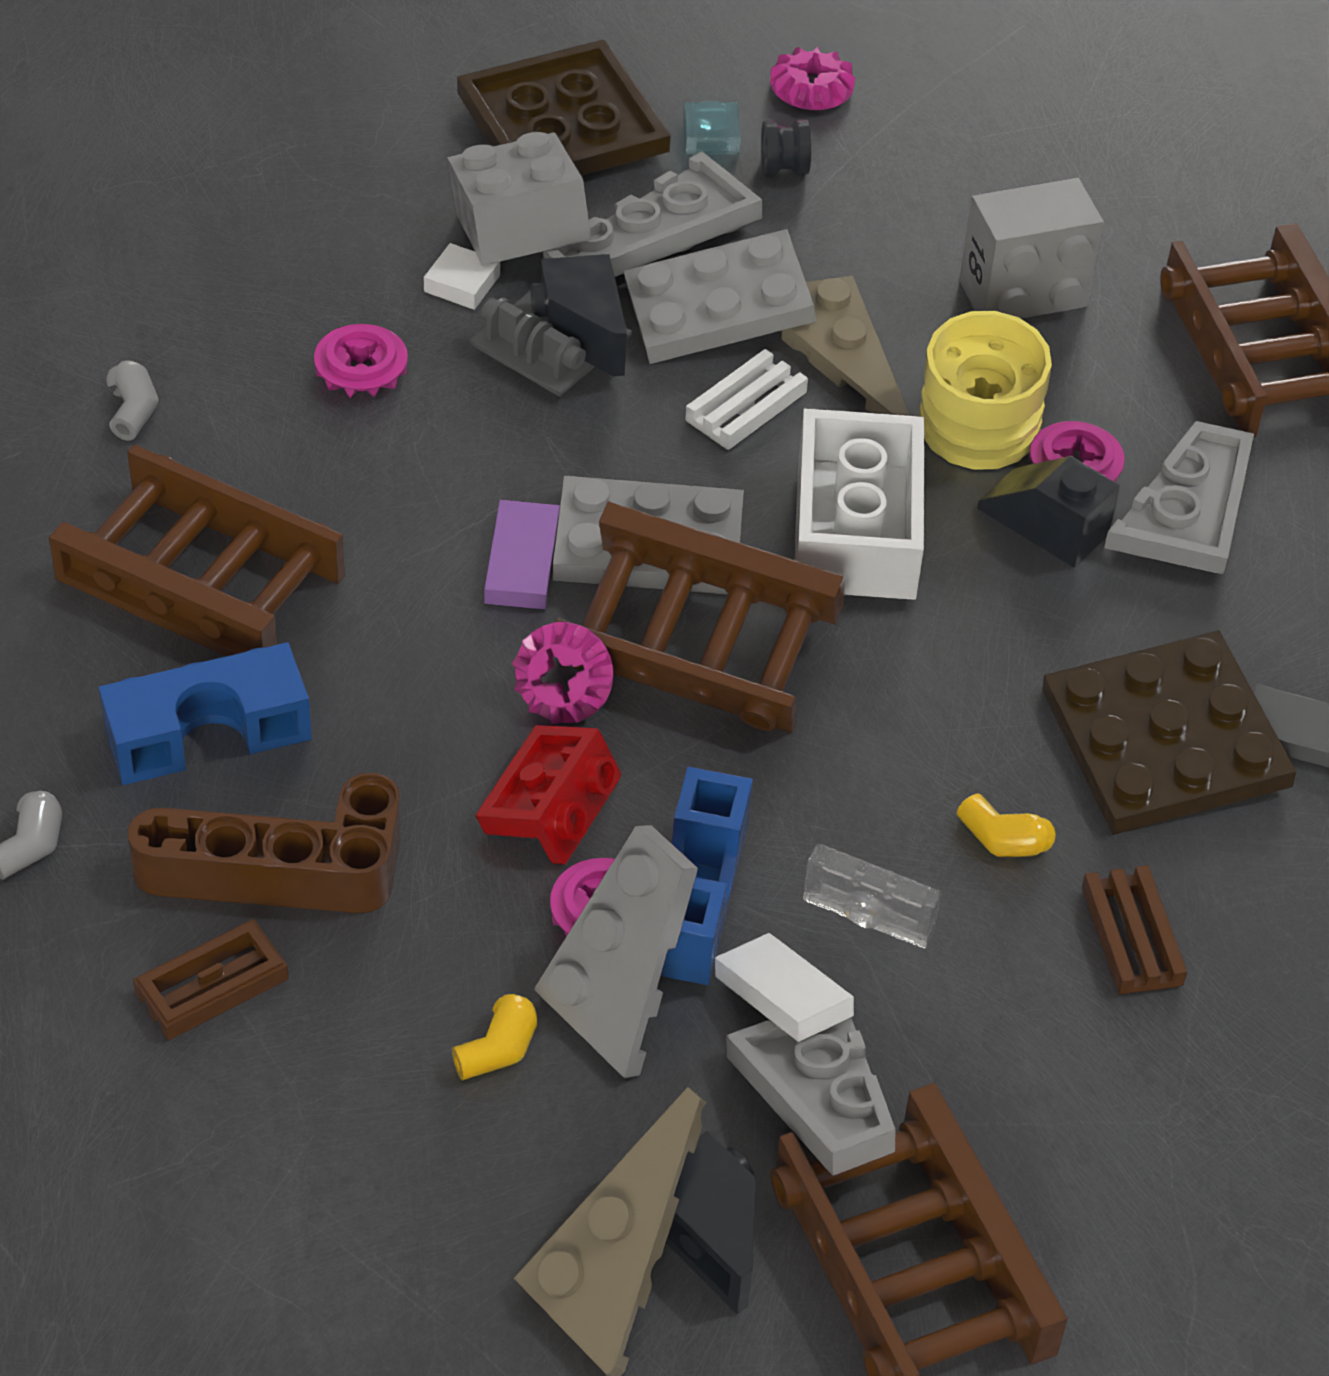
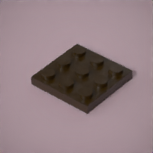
(571, 92)
(1167, 732)

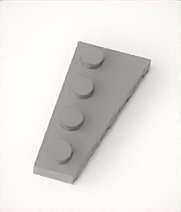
(670, 218)

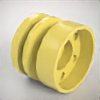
(984, 389)

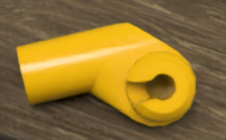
(1006, 833)
(505, 1041)

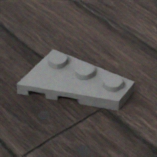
(1192, 502)
(616, 950)
(819, 1090)

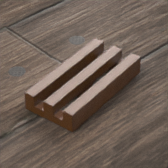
(1122, 887)
(217, 985)

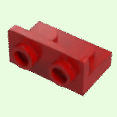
(552, 789)

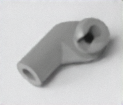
(138, 395)
(35, 834)

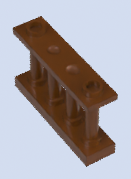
(1303, 298)
(746, 576)
(187, 604)
(957, 1192)

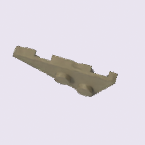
(846, 345)
(603, 1255)

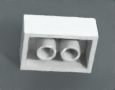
(862, 500)

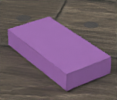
(522, 554)

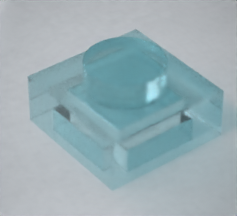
(711, 127)

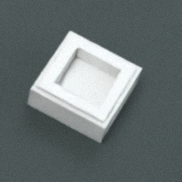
(460, 277)

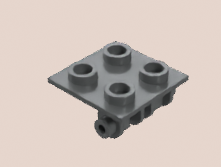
(531, 345)

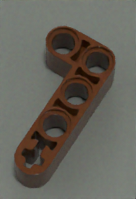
(275, 859)

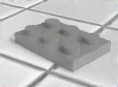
(719, 296)
(578, 539)

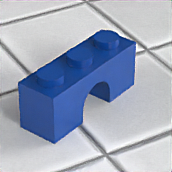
(250, 691)
(711, 834)

